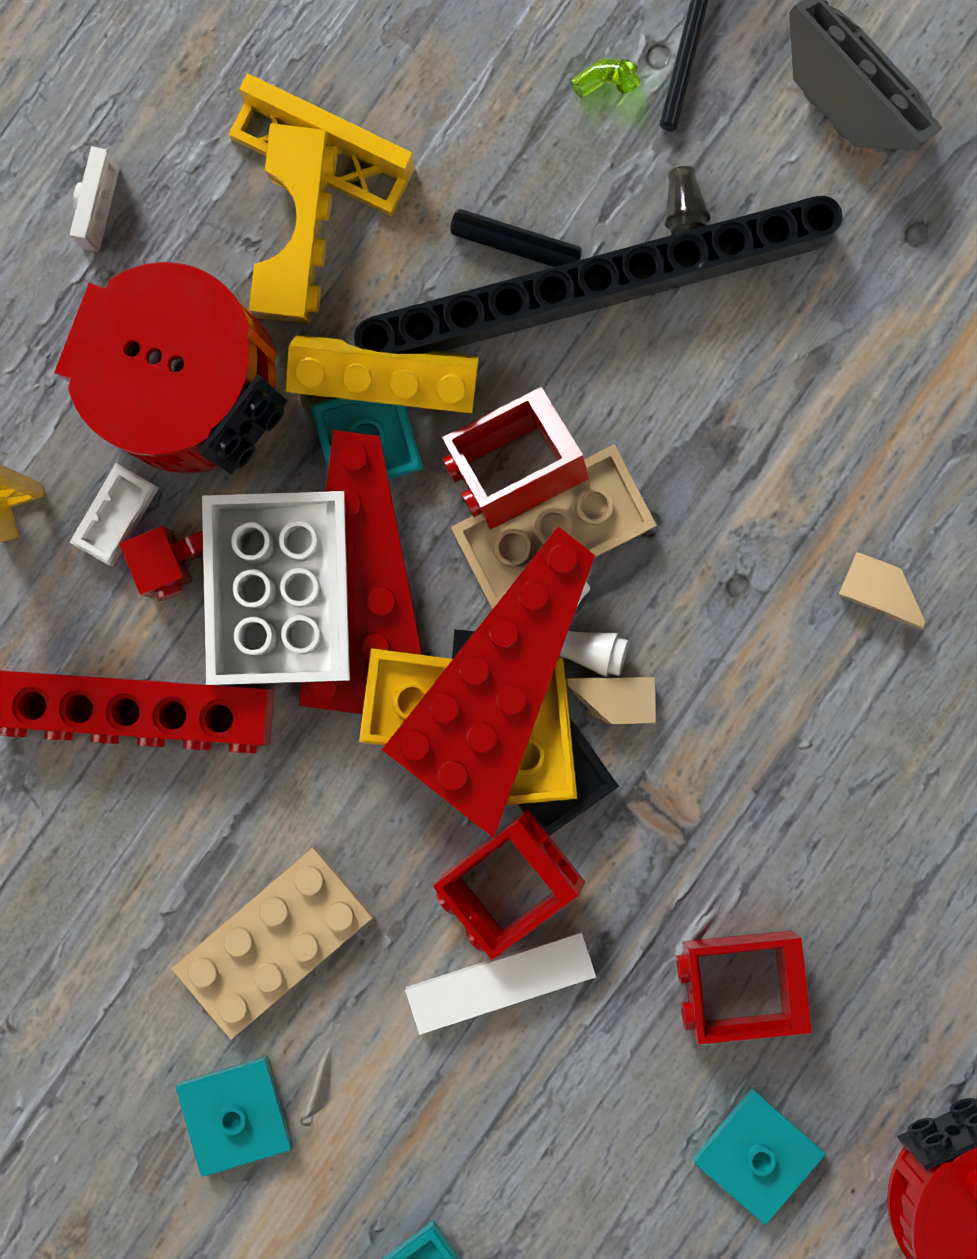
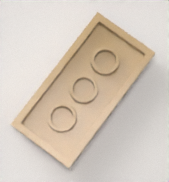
(595, 513)
(272, 942)

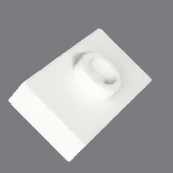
(93, 199)
(114, 514)

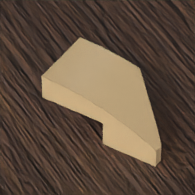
(882, 589)
(617, 699)

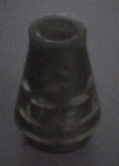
(685, 201)

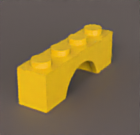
(285, 284)
(348, 372)

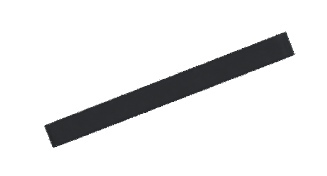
(614, 267)

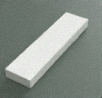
(500, 982)

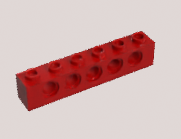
(249, 706)

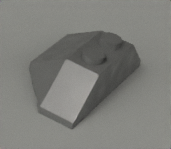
(855, 81)

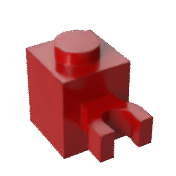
(160, 561)

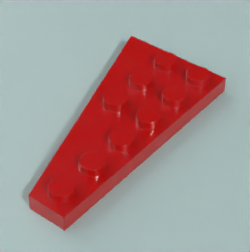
(377, 578)
(483, 707)

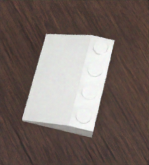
(275, 588)

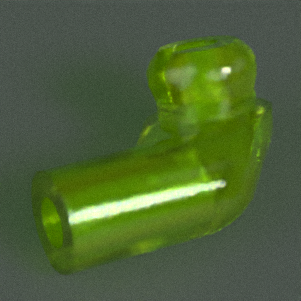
(606, 71)

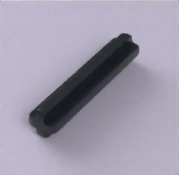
(513, 239)

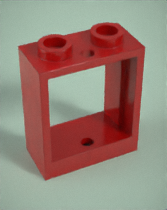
(500, 428)
(545, 859)
(792, 984)

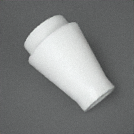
(596, 651)

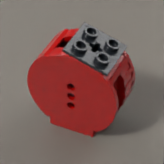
(172, 369)
(936, 1186)

